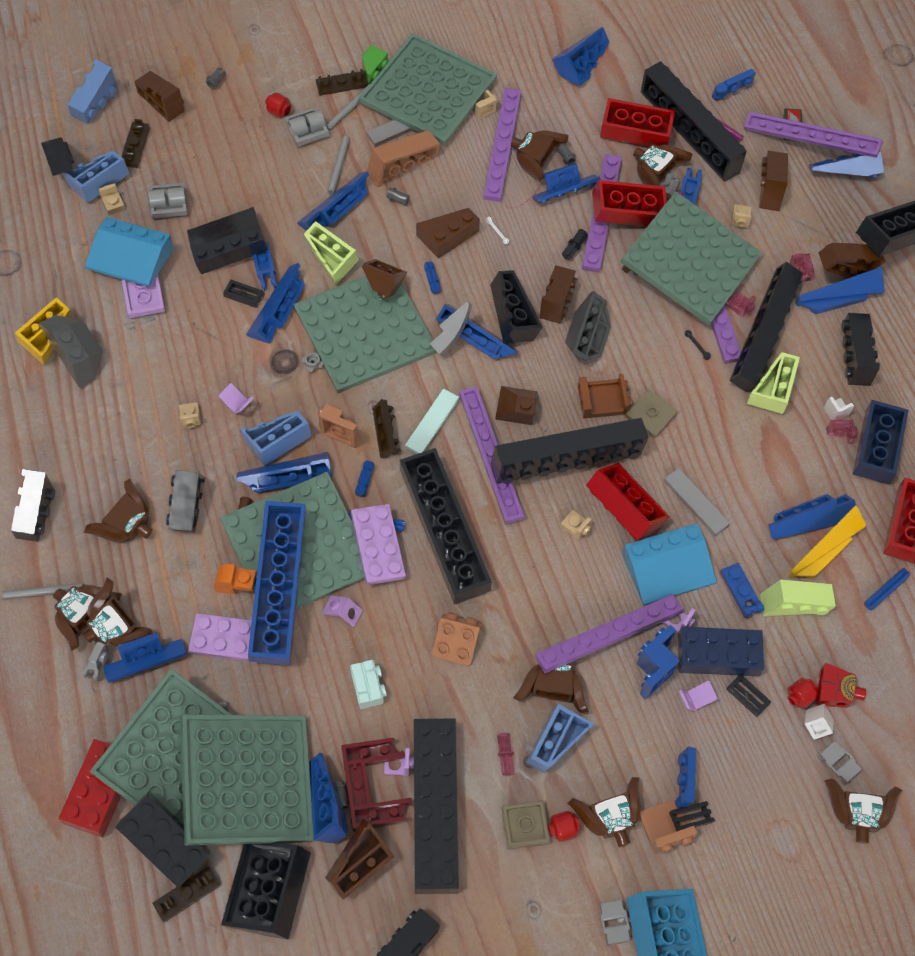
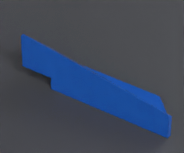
(337, 204)
(843, 293)
(277, 306)
(479, 336)
(811, 515)

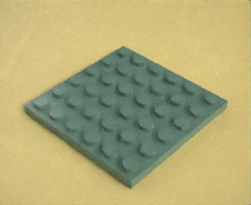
(428, 88)
(691, 257)
(363, 333)
(329, 542)
(149, 747)
(245, 779)

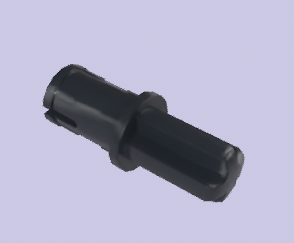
(574, 244)

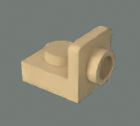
(486, 106)
(111, 199)
(741, 216)
(189, 415)
(576, 524)

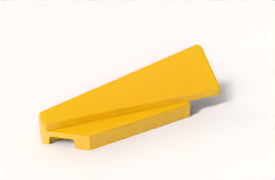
(830, 545)

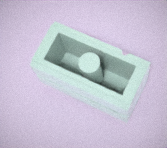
(367, 684)

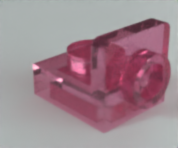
(804, 264)
(740, 303)
(841, 428)

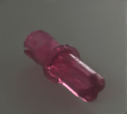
(505, 754)

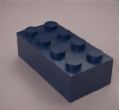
(880, 442)
(720, 651)

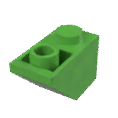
(373, 62)

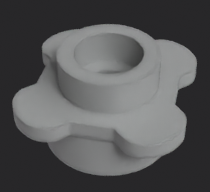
(312, 357)

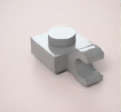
(670, 184)
(98, 656)

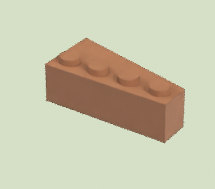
(401, 156)

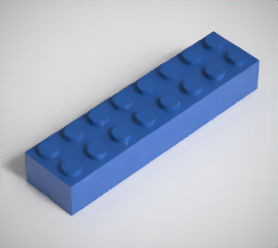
(277, 583)

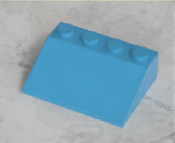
(129, 251)
(669, 564)
(666, 923)

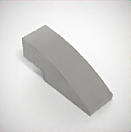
(452, 328)

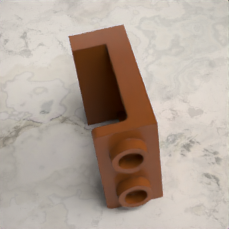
(603, 397)

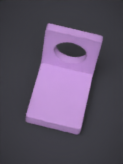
(234, 399)
(340, 606)
(686, 620)
(699, 696)
(406, 764)

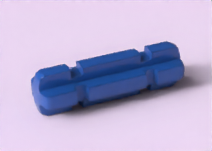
(432, 277)
(364, 478)

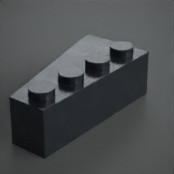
(514, 311)
(859, 349)

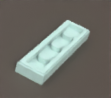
(432, 422)

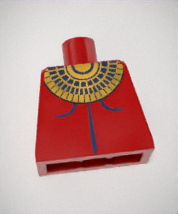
(838, 687)

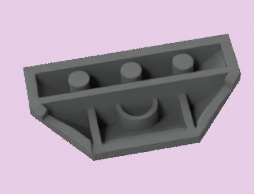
(589, 328)
(74, 346)

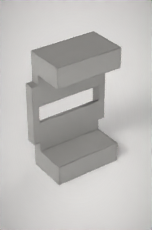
(847, 769)
(617, 933)

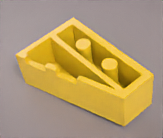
(33, 337)

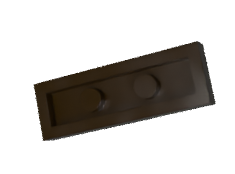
(341, 82)
(135, 143)
(384, 429)
(186, 895)

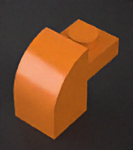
(232, 578)

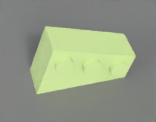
(331, 252)
(776, 385)
(797, 598)

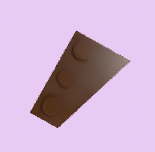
(160, 95)
(773, 180)
(447, 231)
(849, 259)
(558, 294)
(358, 860)

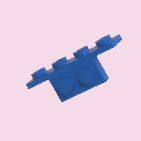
(562, 181)
(143, 655)

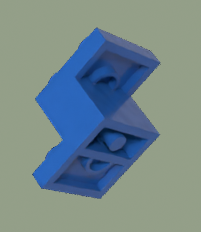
(657, 661)

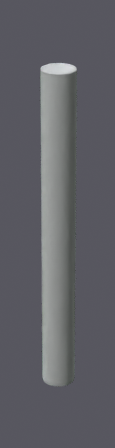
(344, 111)
(338, 165)
(37, 591)

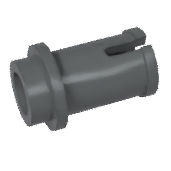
(213, 80)
(568, 157)
(398, 196)
(340, 788)

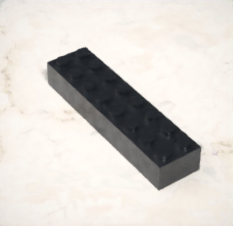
(694, 121)
(568, 450)
(445, 526)
(435, 806)

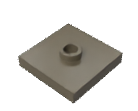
(654, 413)
(525, 824)

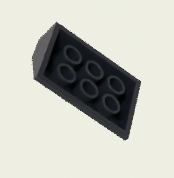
(226, 240)
(266, 889)

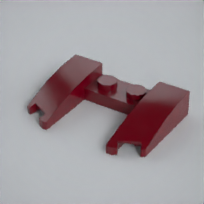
(355, 759)

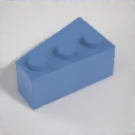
(94, 93)
(101, 172)
(276, 437)
(557, 736)

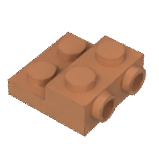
(336, 427)

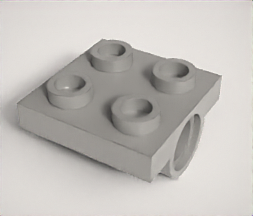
(307, 126)
(167, 200)

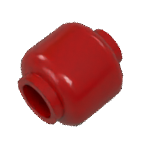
(278, 105)
(802, 693)
(564, 826)

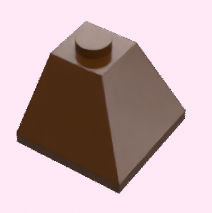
(383, 277)
(516, 405)

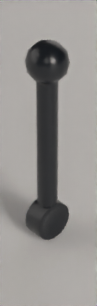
(707, 355)

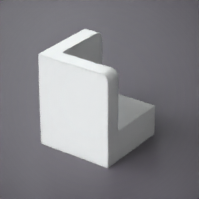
(837, 409)
(819, 721)

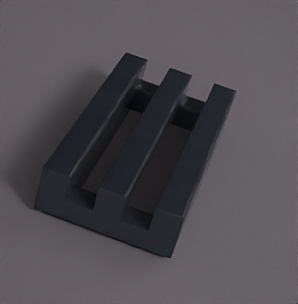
(241, 296)
(743, 700)
(705, 812)

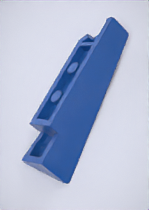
(285, 473)

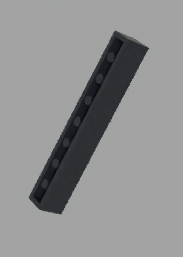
(766, 327)

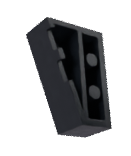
(58, 155)

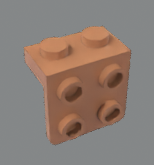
(456, 638)
(661, 829)

